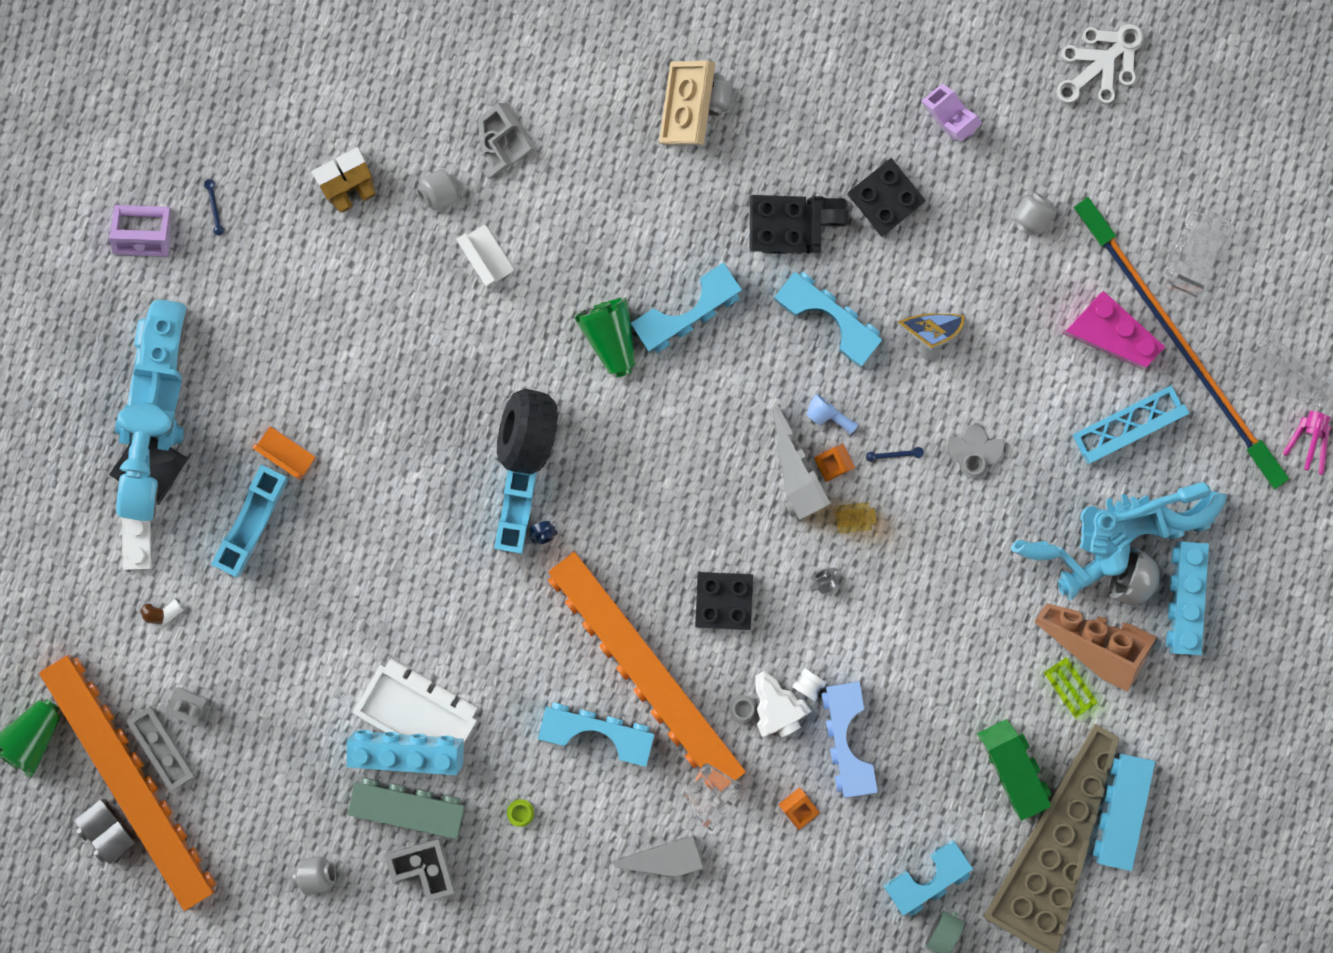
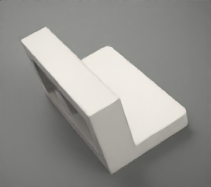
(485, 255)

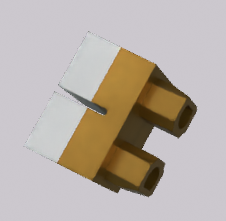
(357, 177)

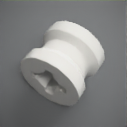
(809, 685)

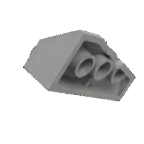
(801, 484)

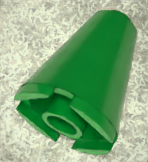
(610, 334)
(28, 736)

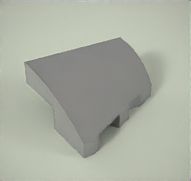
(498, 130)

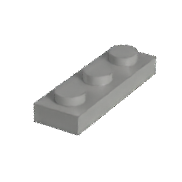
(160, 748)

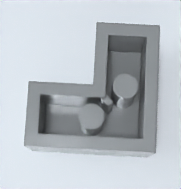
(426, 860)

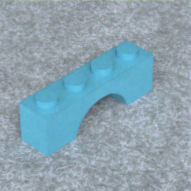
(801, 296)
(657, 328)
(251, 522)
(631, 743)

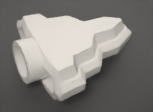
(778, 708)

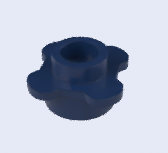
(542, 532)

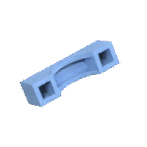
(843, 704)

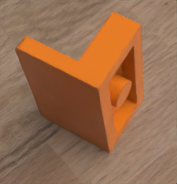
(284, 453)

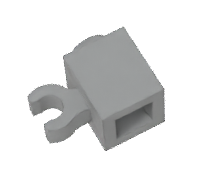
(188, 706)

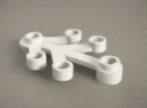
(1103, 61)

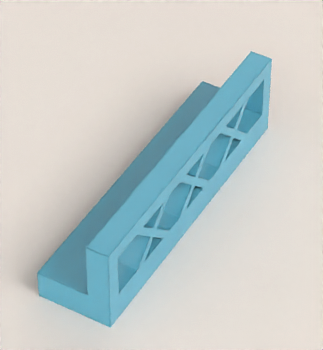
(1134, 434)

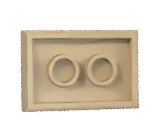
(687, 103)

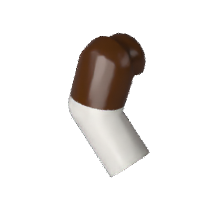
(160, 616)

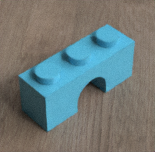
(515, 512)
(950, 868)

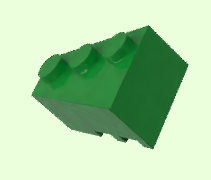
(1016, 769)

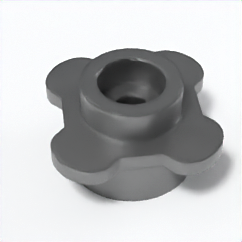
(825, 580)

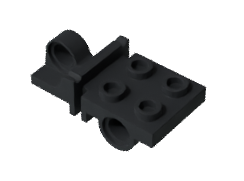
(790, 224)

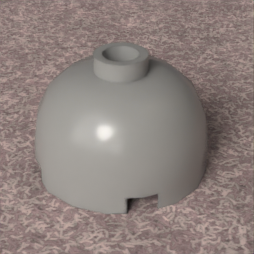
(1137, 581)

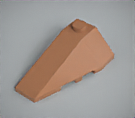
(1107, 650)

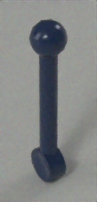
(209, 184)
(916, 452)

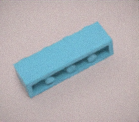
(1124, 812)

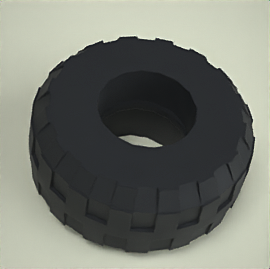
(527, 431)

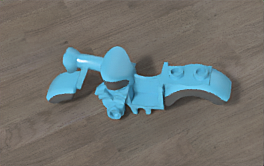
(150, 406)

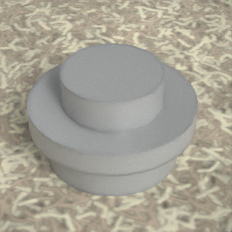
(743, 708)

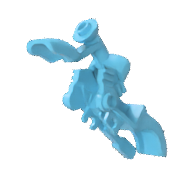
(1112, 531)

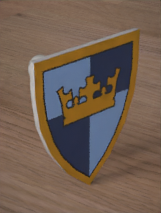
(933, 330)

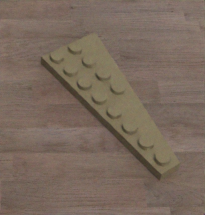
(1044, 876)

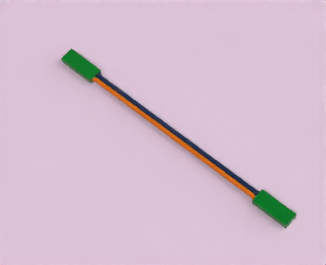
(1258, 451)

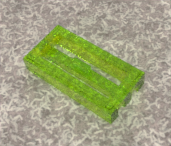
(1056, 668)

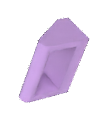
(138, 241)

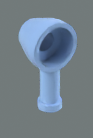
(821, 412)

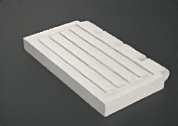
(408, 707)

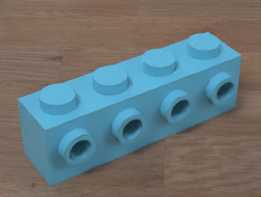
(1188, 598)
(405, 752)

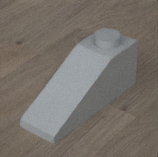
(668, 859)

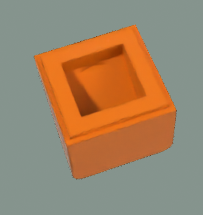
(834, 462)
(799, 808)

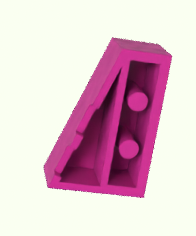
(1115, 332)

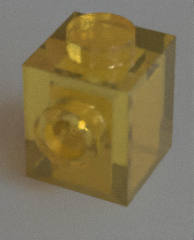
(854, 517)

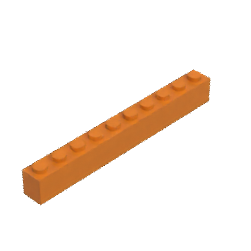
(642, 666)
(127, 781)

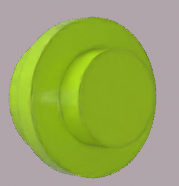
(520, 813)

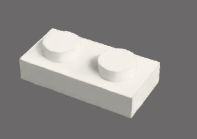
(136, 544)

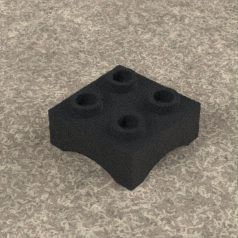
(886, 197)
(164, 466)
(724, 600)

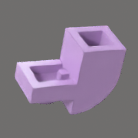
(951, 113)

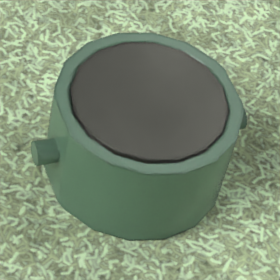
(944, 933)

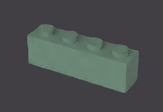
(406, 809)

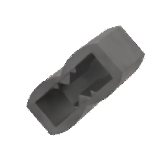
(105, 831)

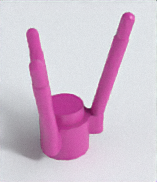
(1318, 427)

